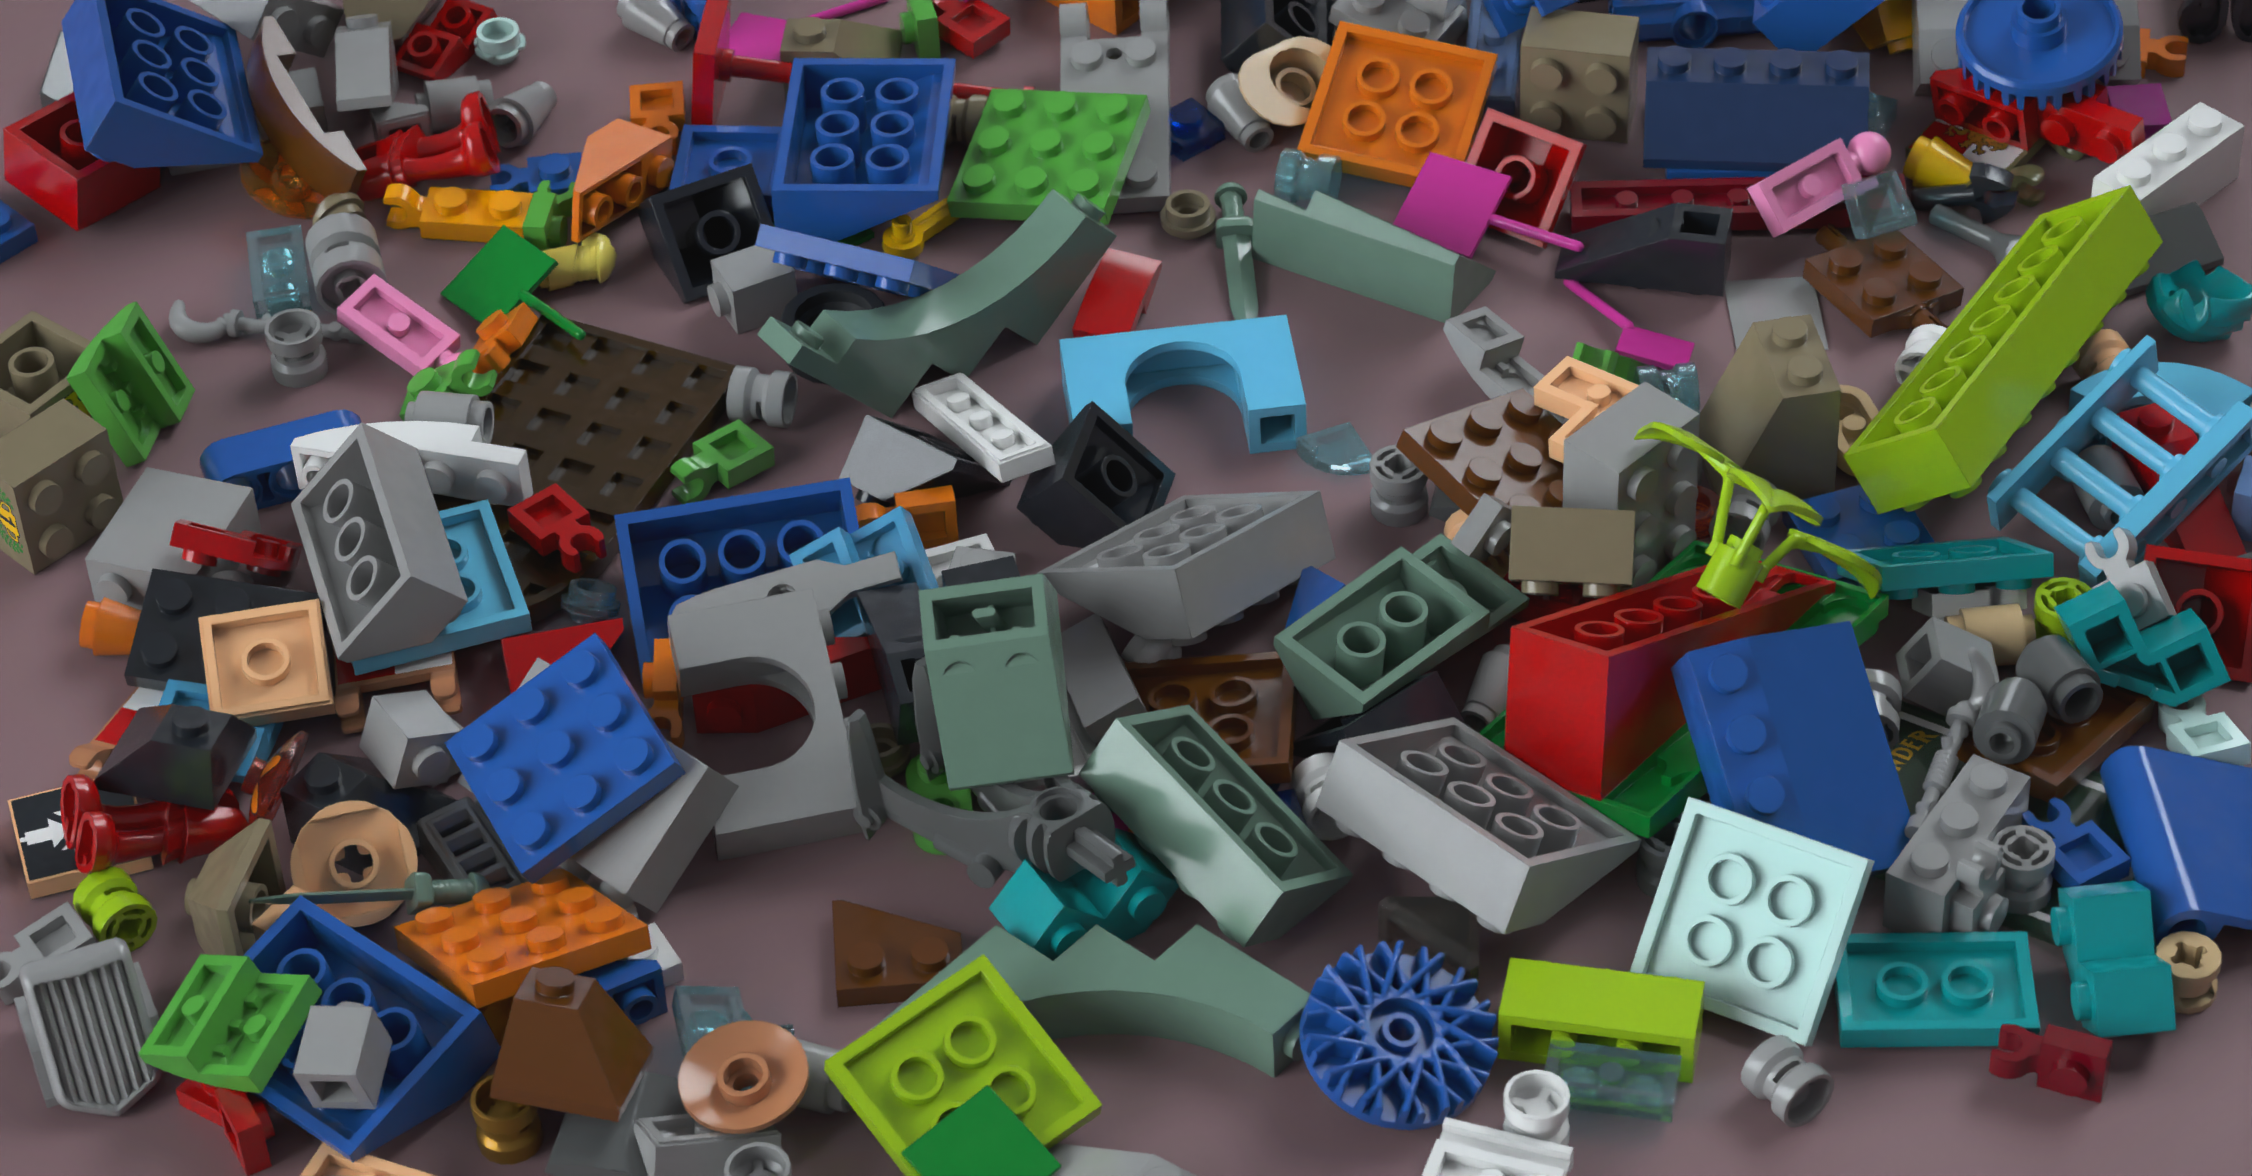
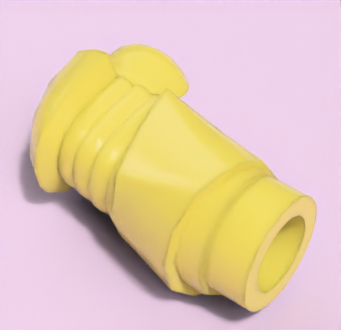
(583, 262)

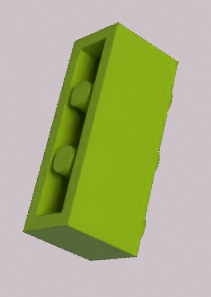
(1598, 1008)

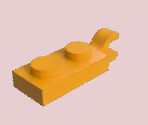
(456, 212)

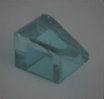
(1878, 205)

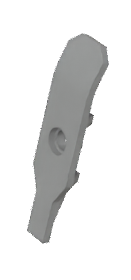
(830, 582)

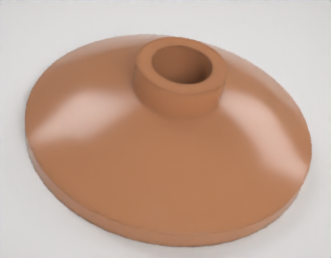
(741, 1057)

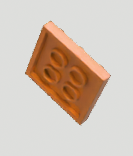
(1396, 100)
(496, 938)

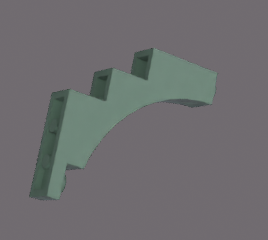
(1018, 286)
(1190, 994)

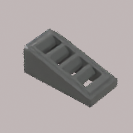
(457, 830)

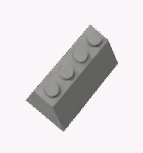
(378, 548)

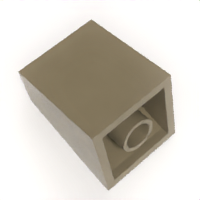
(1777, 409)

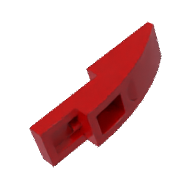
(2082, 126)

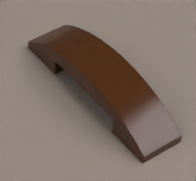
(319, 158)

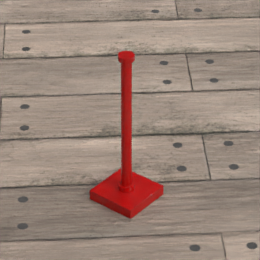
(717, 64)

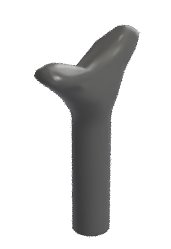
(1973, 231)

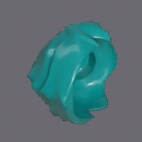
(2199, 304)

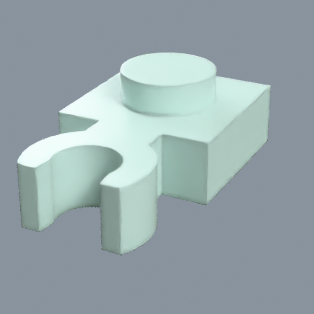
(2202, 735)

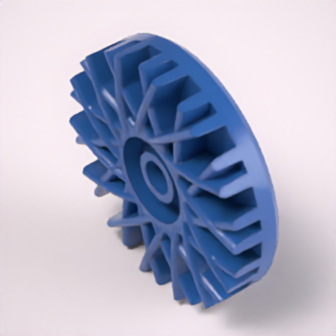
(2039, 47)
(1397, 1037)

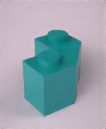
(2163, 661)
(1057, 913)
(2112, 959)

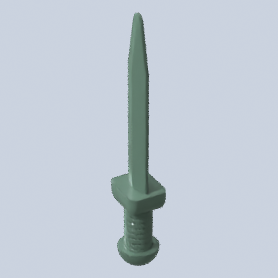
(1235, 238)
(418, 891)

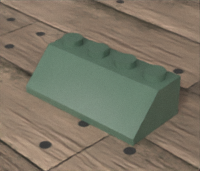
(1213, 823)

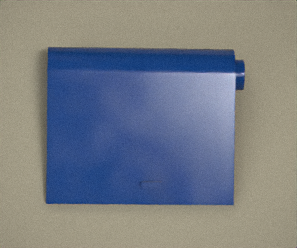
(2186, 836)

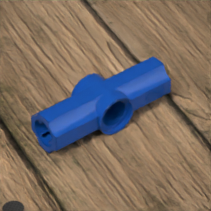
(1688, 21)

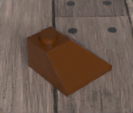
(569, 1048)

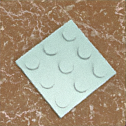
(1753, 918)

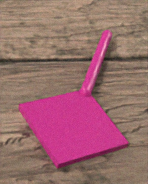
(762, 35)
(1636, 342)

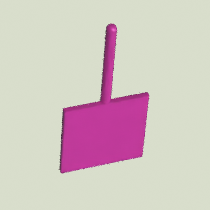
(1457, 203)

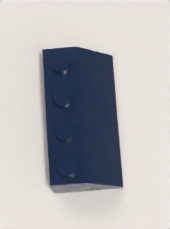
(1750, 106)

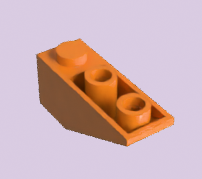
(617, 173)

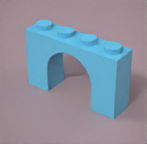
(1242, 358)

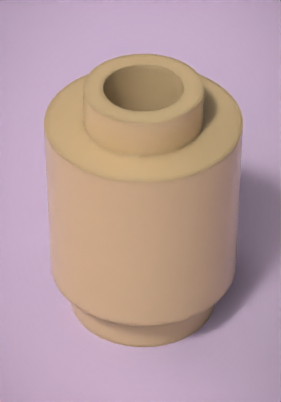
(2001, 625)

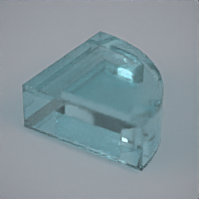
(1335, 450)

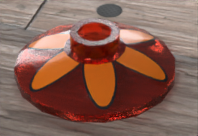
(267, 778)

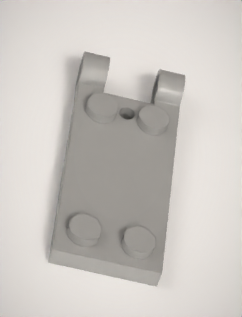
(1127, 67)

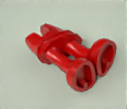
(413, 157)
(126, 833)

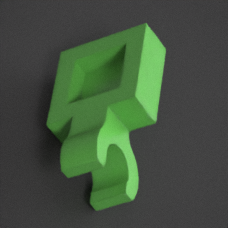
(547, 217)
(451, 378)
(723, 456)

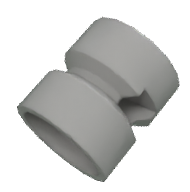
(342, 257)

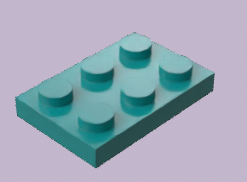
(1955, 566)
(1934, 989)

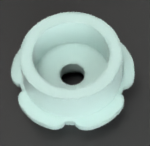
(499, 41)

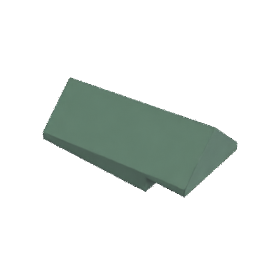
(1365, 255)
(1393, 626)

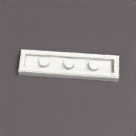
(982, 427)

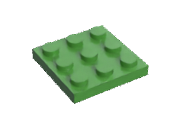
(1045, 143)

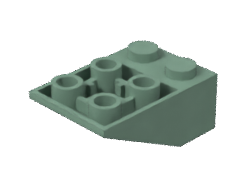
(998, 680)

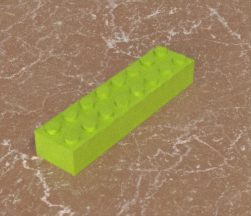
(2003, 352)

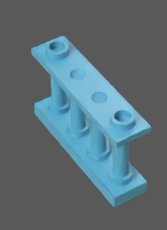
(2182, 479)

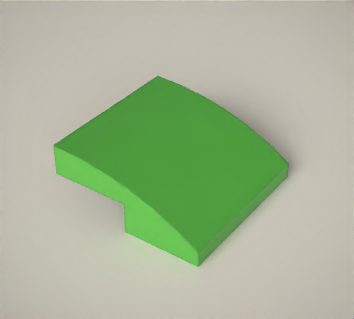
(131, 383)
(230, 1023)

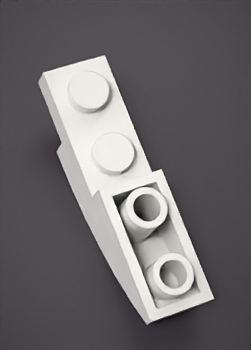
(450, 453)

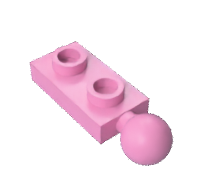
(1816, 180)
(398, 327)

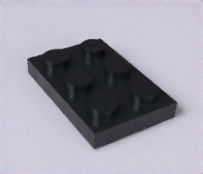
(168, 627)

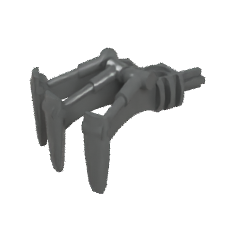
(1052, 828)

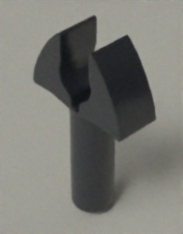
(1974, 193)

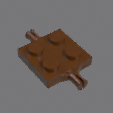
(1881, 281)

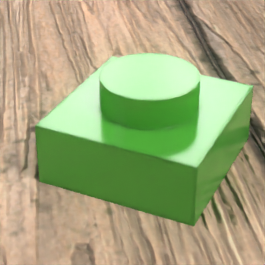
(920, 27)

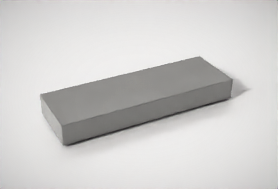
(1097, 677)

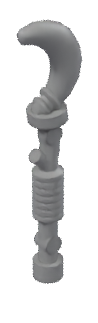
(234, 323)
(1961, 721)

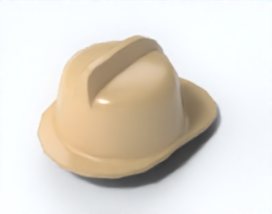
(1284, 79)

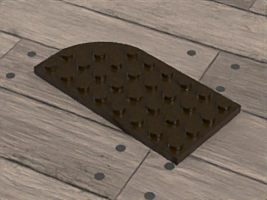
(603, 426)

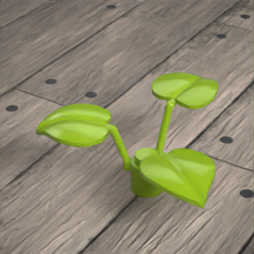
(1736, 563)

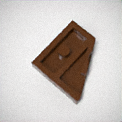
(886, 955)

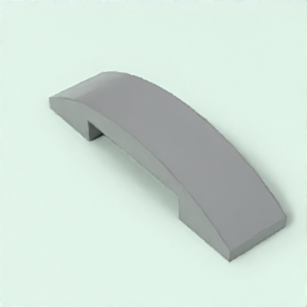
(1491, 353)

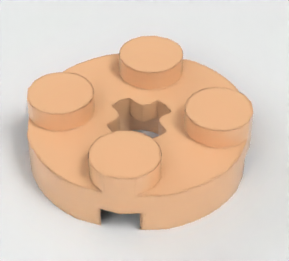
(374, 833)

